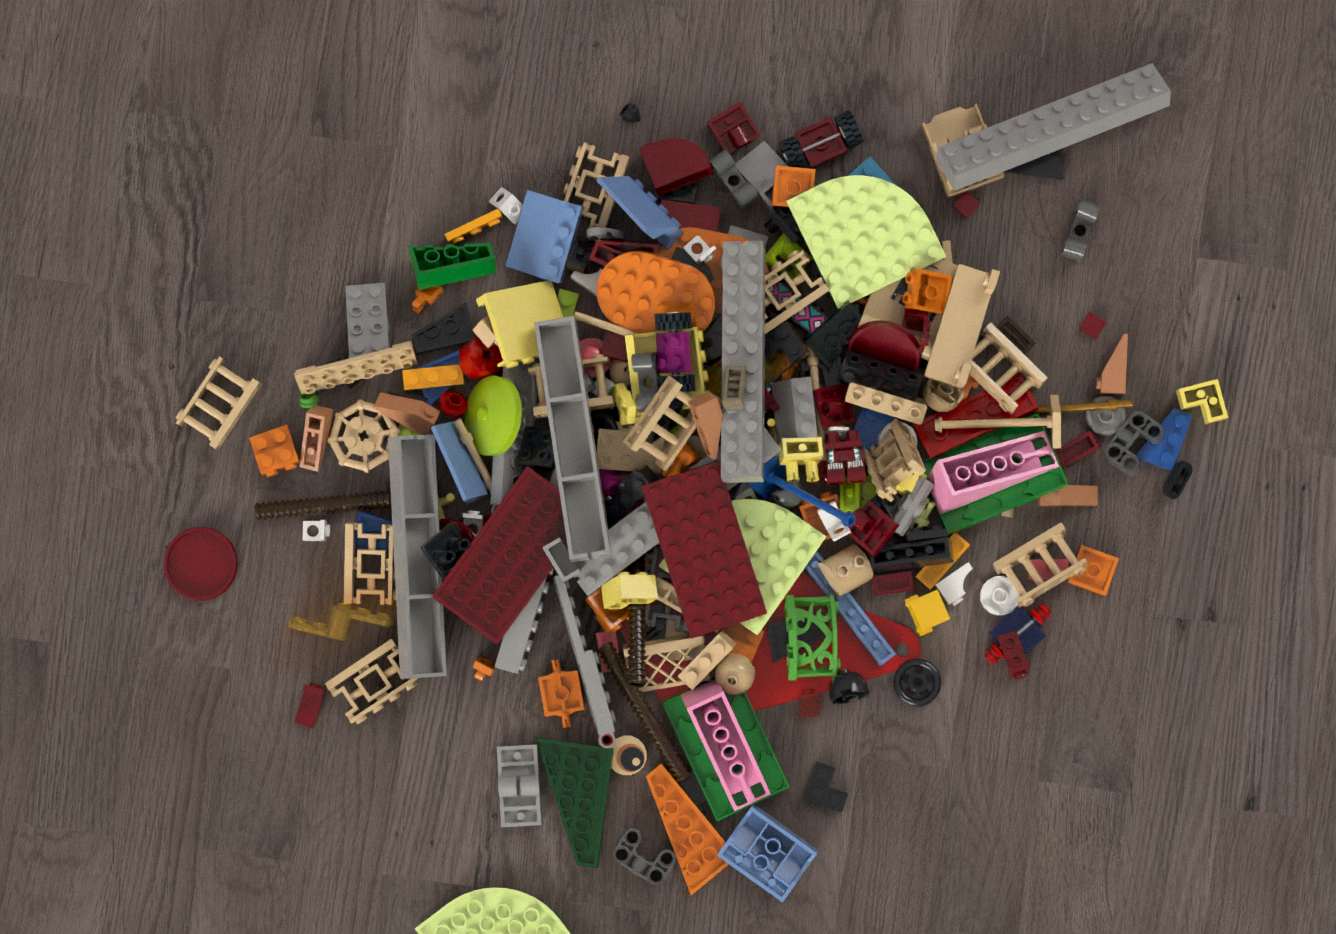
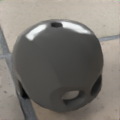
(785, 498)

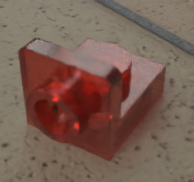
(808, 703)

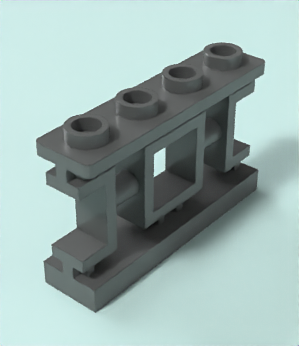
(667, 609)

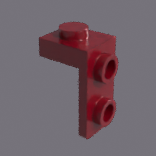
(918, 321)
(1014, 655)
(310, 705)

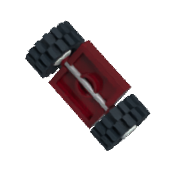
(822, 142)

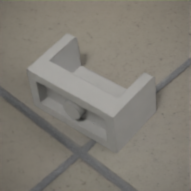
(560, 560)

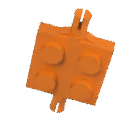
(561, 693)

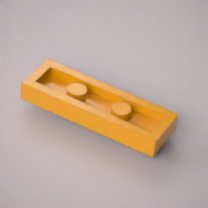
(474, 227)
(432, 377)
(932, 574)

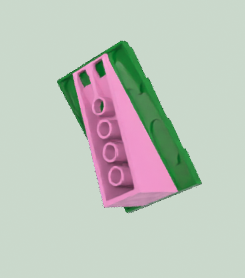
(993, 475)
(725, 747)

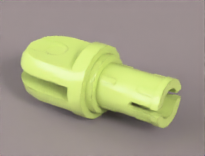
(922, 519)

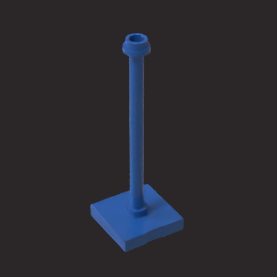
(773, 477)

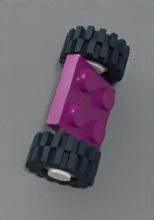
(674, 348)

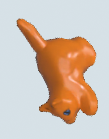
(686, 458)

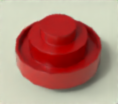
(452, 404)

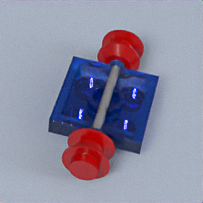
(1025, 626)

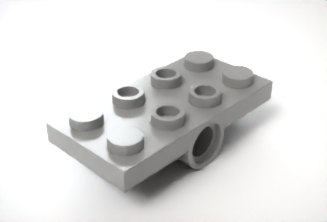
(367, 318)
(519, 785)

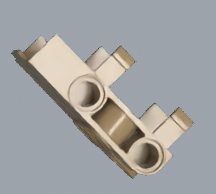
(948, 128)

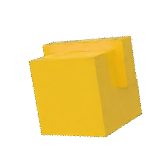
(927, 611)

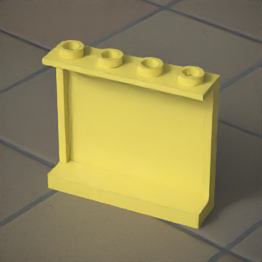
(513, 319)
(647, 343)

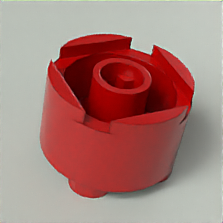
(478, 360)

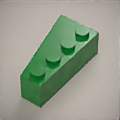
(451, 263)

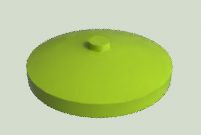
(493, 415)

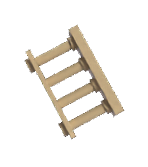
(1019, 362)
(603, 399)
(238, 404)
(648, 422)
(1039, 545)

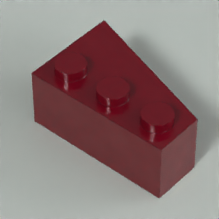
(607, 249)

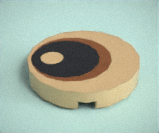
(628, 755)

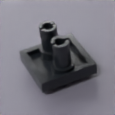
(783, 218)
(536, 449)
(445, 549)

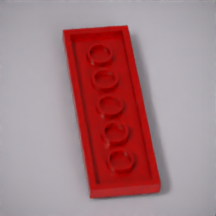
(978, 407)

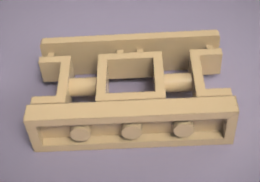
(577, 183)
(790, 304)
(887, 403)
(894, 462)
(355, 563)
(362, 666)

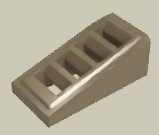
(734, 400)

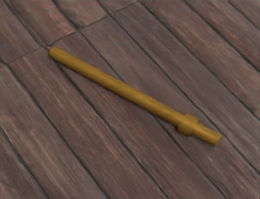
(1111, 405)

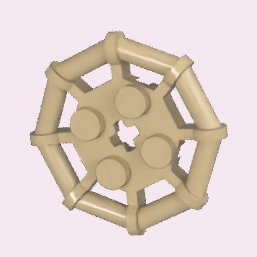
(353, 441)

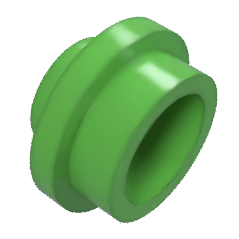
(308, 400)

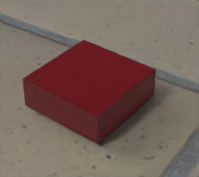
(966, 204)
(1092, 325)

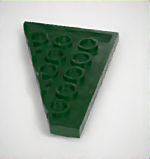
(581, 788)

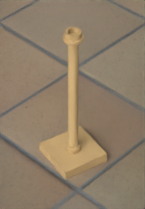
(1052, 422)

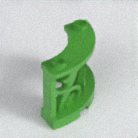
(792, 616)

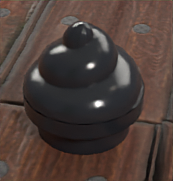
(630, 113)

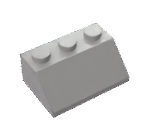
(796, 410)

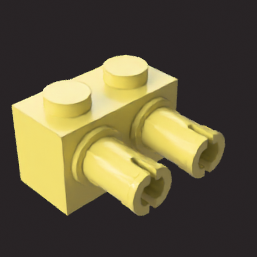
(801, 451)

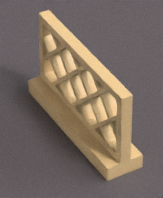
(663, 645)

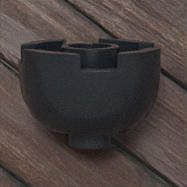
(847, 686)

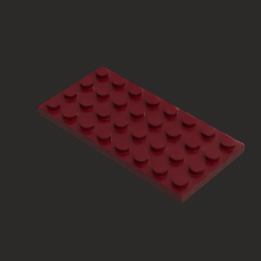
(704, 549)
(506, 558)

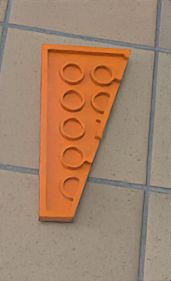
(689, 831)

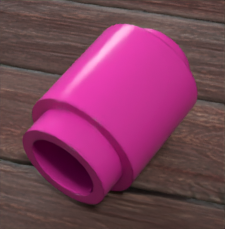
(609, 481)

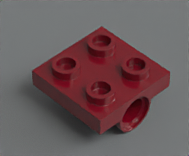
(733, 128)
(832, 406)
(872, 527)

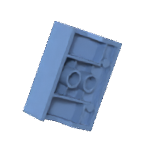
(643, 208)
(544, 236)
(460, 463)
(767, 853)

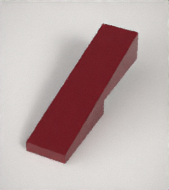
(1077, 449)

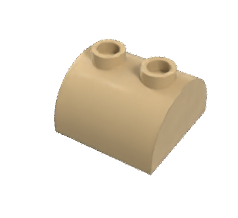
(846, 570)

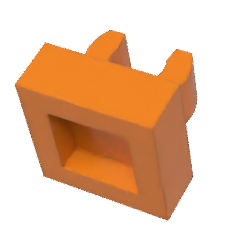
(484, 667)

